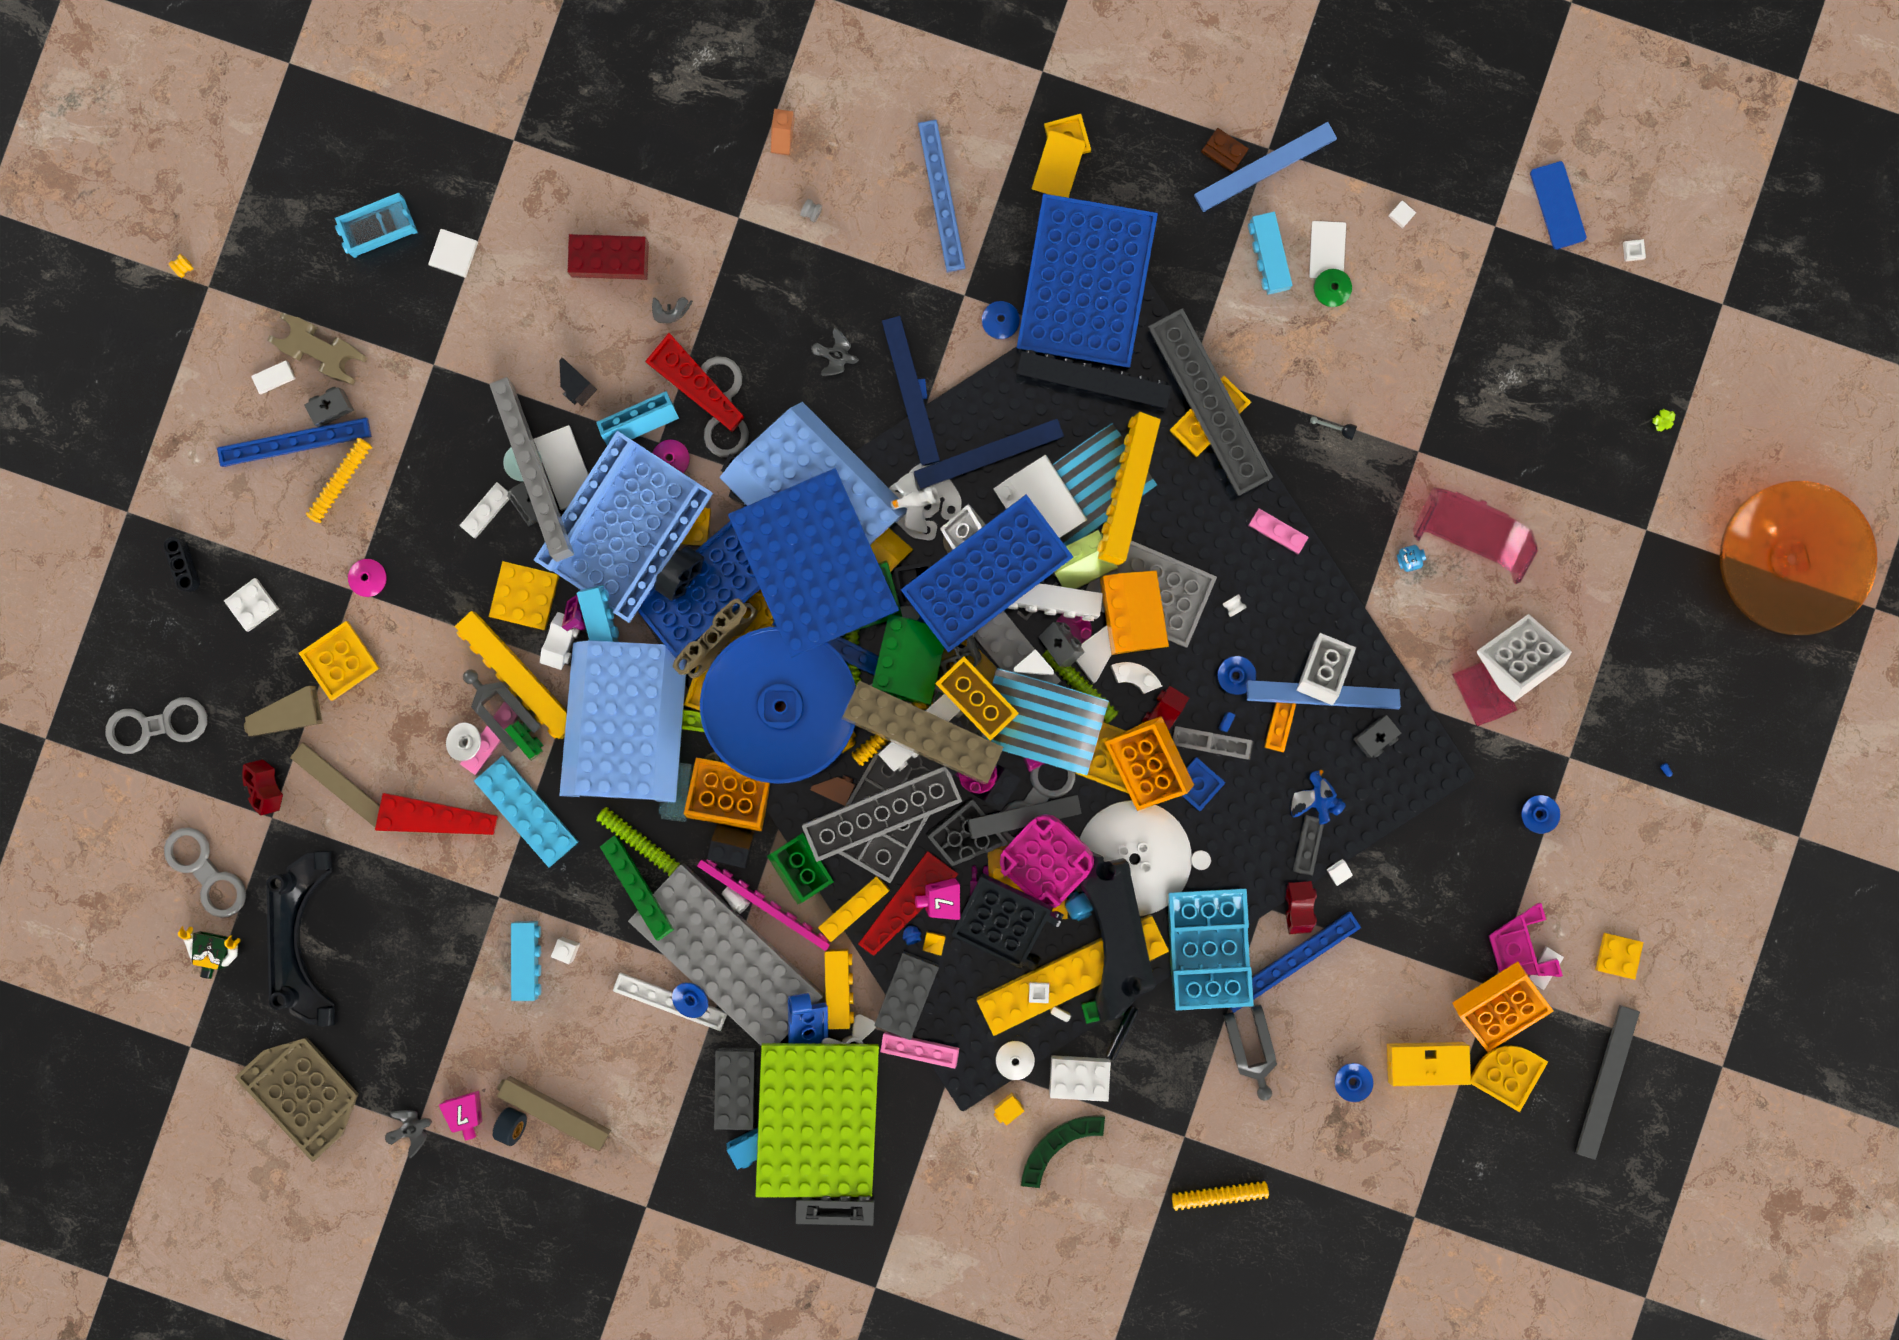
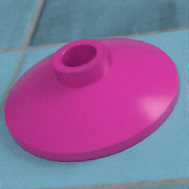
(677, 450)
(375, 581)

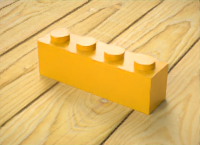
(854, 908)
(838, 988)

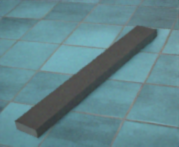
(1607, 1082)

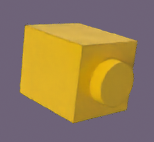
(1008, 1109)

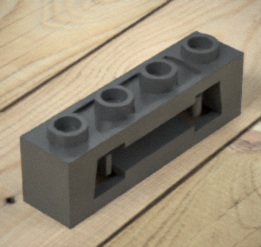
(862, 1206)

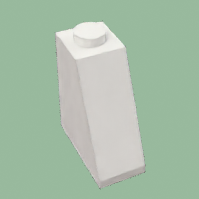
(1096, 655)

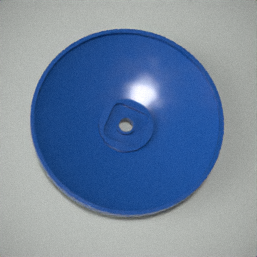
(741, 712)

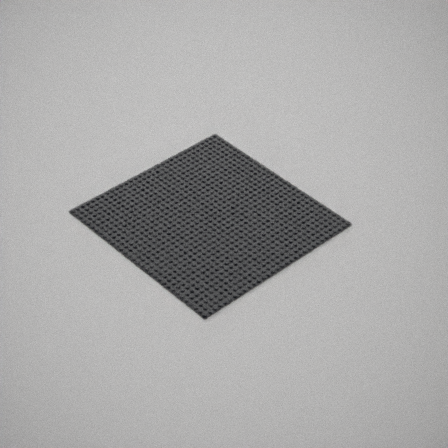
(1250, 819)

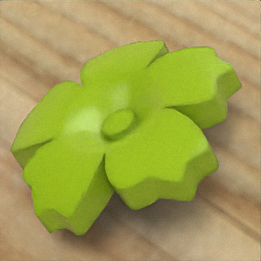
(1664, 421)

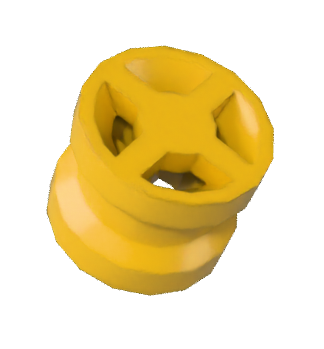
(181, 265)

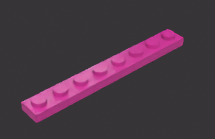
(771, 908)

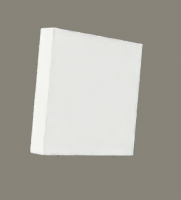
(453, 253)

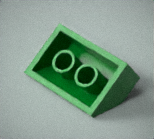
(799, 869)

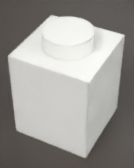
(565, 950)

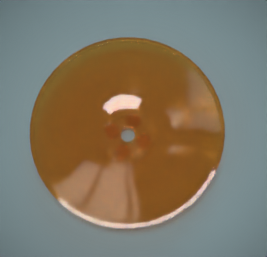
(1831, 551)

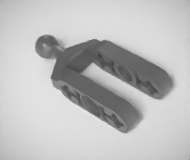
(484, 694)
(1256, 1071)

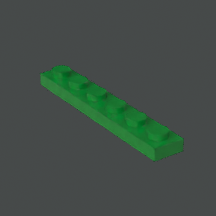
(636, 888)

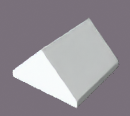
(1034, 664)

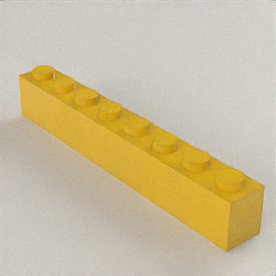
(1128, 489)
(514, 673)

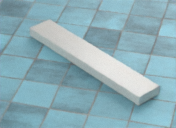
(662, 999)

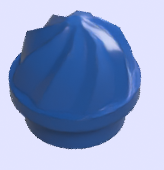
(911, 935)

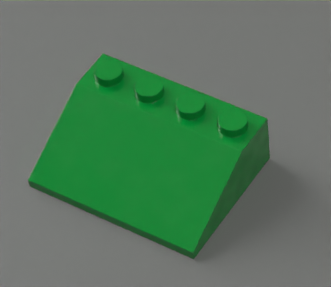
(908, 660)

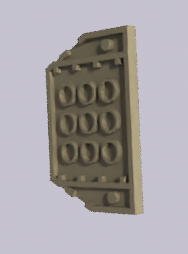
(301, 1094)

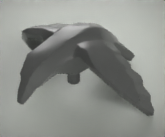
(670, 315)
(837, 355)
(411, 1128)

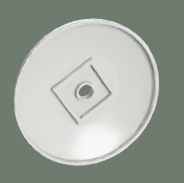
(1153, 836)

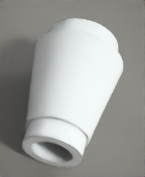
(735, 900)

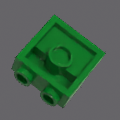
(521, 736)

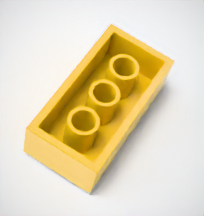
(977, 698)

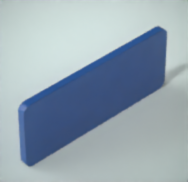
(1558, 205)

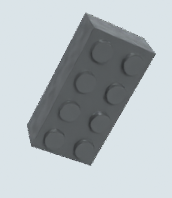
(906, 995)
(735, 1088)

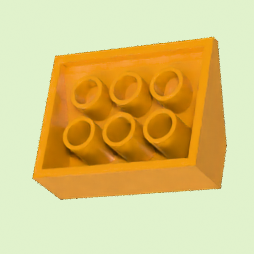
(1133, 612)
(1149, 764)
(726, 796)
(1502, 1007)

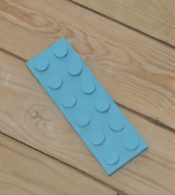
(526, 811)

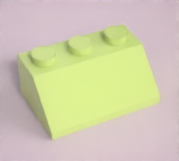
(1085, 564)

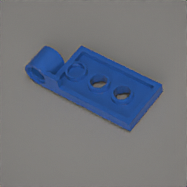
(805, 1016)

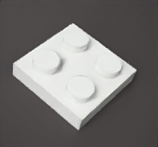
(251, 604)

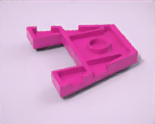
(1513, 944)

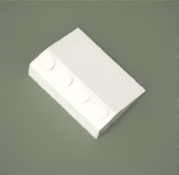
(1046, 492)
(1523, 657)

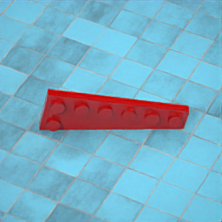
(685, 374)
(417, 815)
(902, 905)

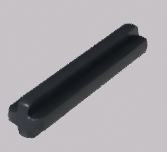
(1121, 1033)

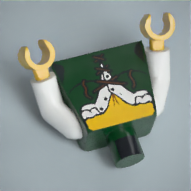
(209, 950)

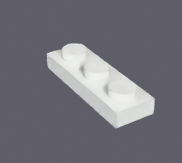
(485, 510)

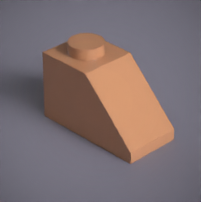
(782, 131)
(836, 789)

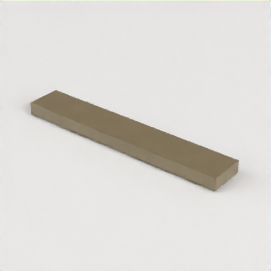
(336, 783)

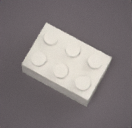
(1326, 669)
(1079, 1078)

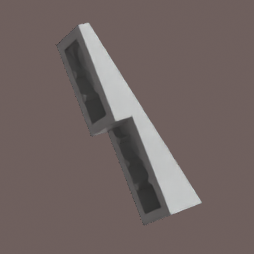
(1212, 742)

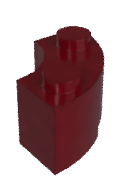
(1169, 706)
(261, 784)
(1301, 907)

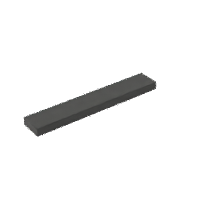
(1022, 816)

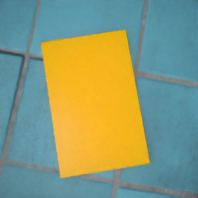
(1058, 164)

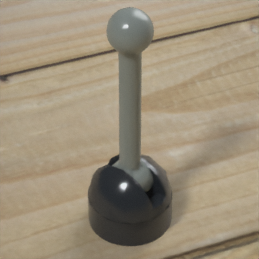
(1347, 431)

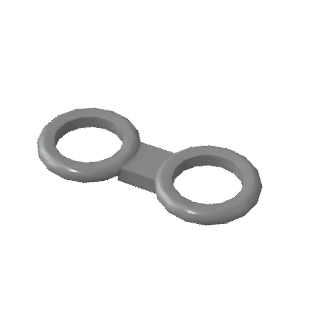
(729, 394)
(156, 725)
(1038, 795)
(205, 872)

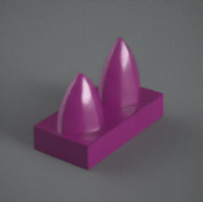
(573, 615)

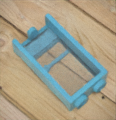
(375, 225)

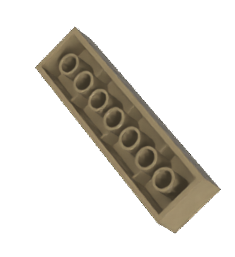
(922, 732)

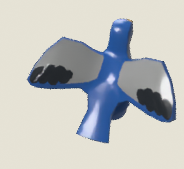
(1321, 797)

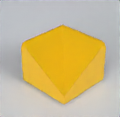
(934, 943)

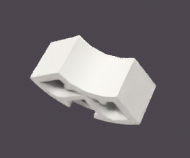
(558, 644)
(1136, 675)

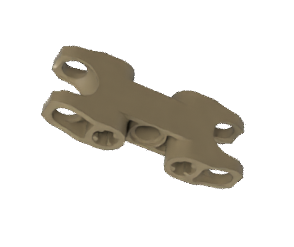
(302, 341)
(726, 626)

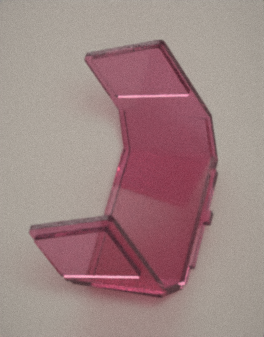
(1478, 529)

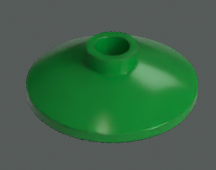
(1324, 291)

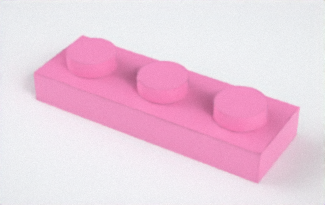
(1278, 531)

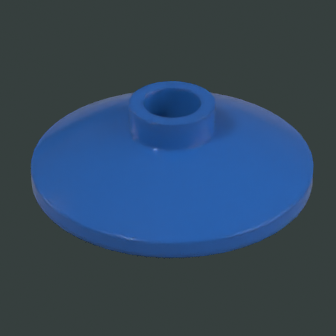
(998, 329)
(1242, 667)
(1549, 818)
(689, 1006)
(1362, 1086)

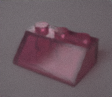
(1482, 694)

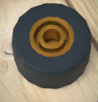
(509, 1126)

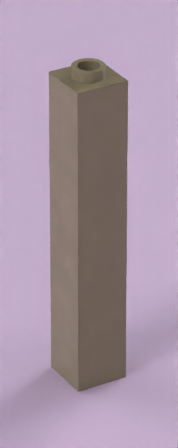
(553, 1113)

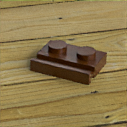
(1224, 150)

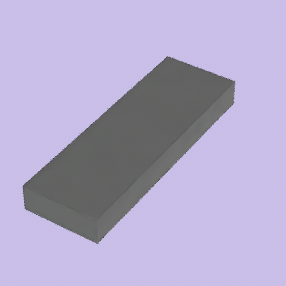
(1308, 846)

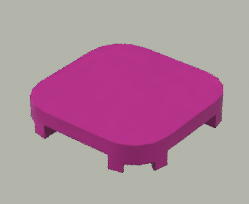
(1047, 860)

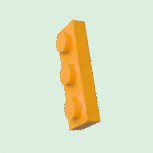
(1280, 726)

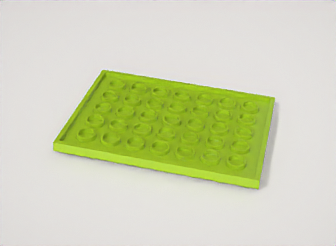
(816, 1120)

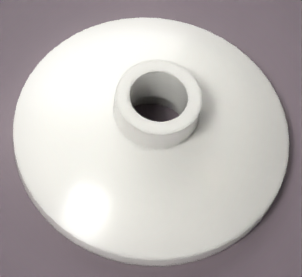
(457, 740)
(1013, 1050)

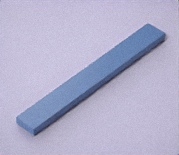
(1265, 167)
(941, 195)
(1349, 696)

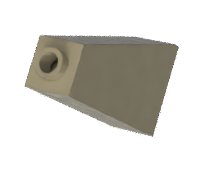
(288, 713)

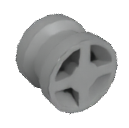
(811, 210)

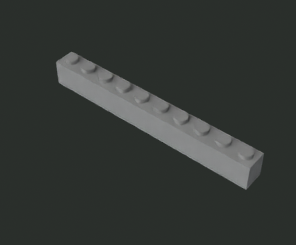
(531, 469)

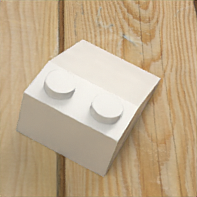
(962, 526)

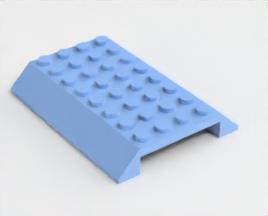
(800, 449)
(626, 524)
(623, 722)

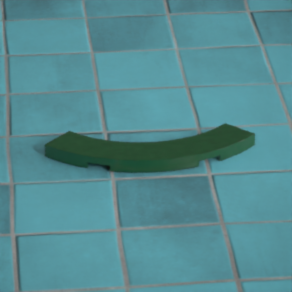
(1056, 1140)

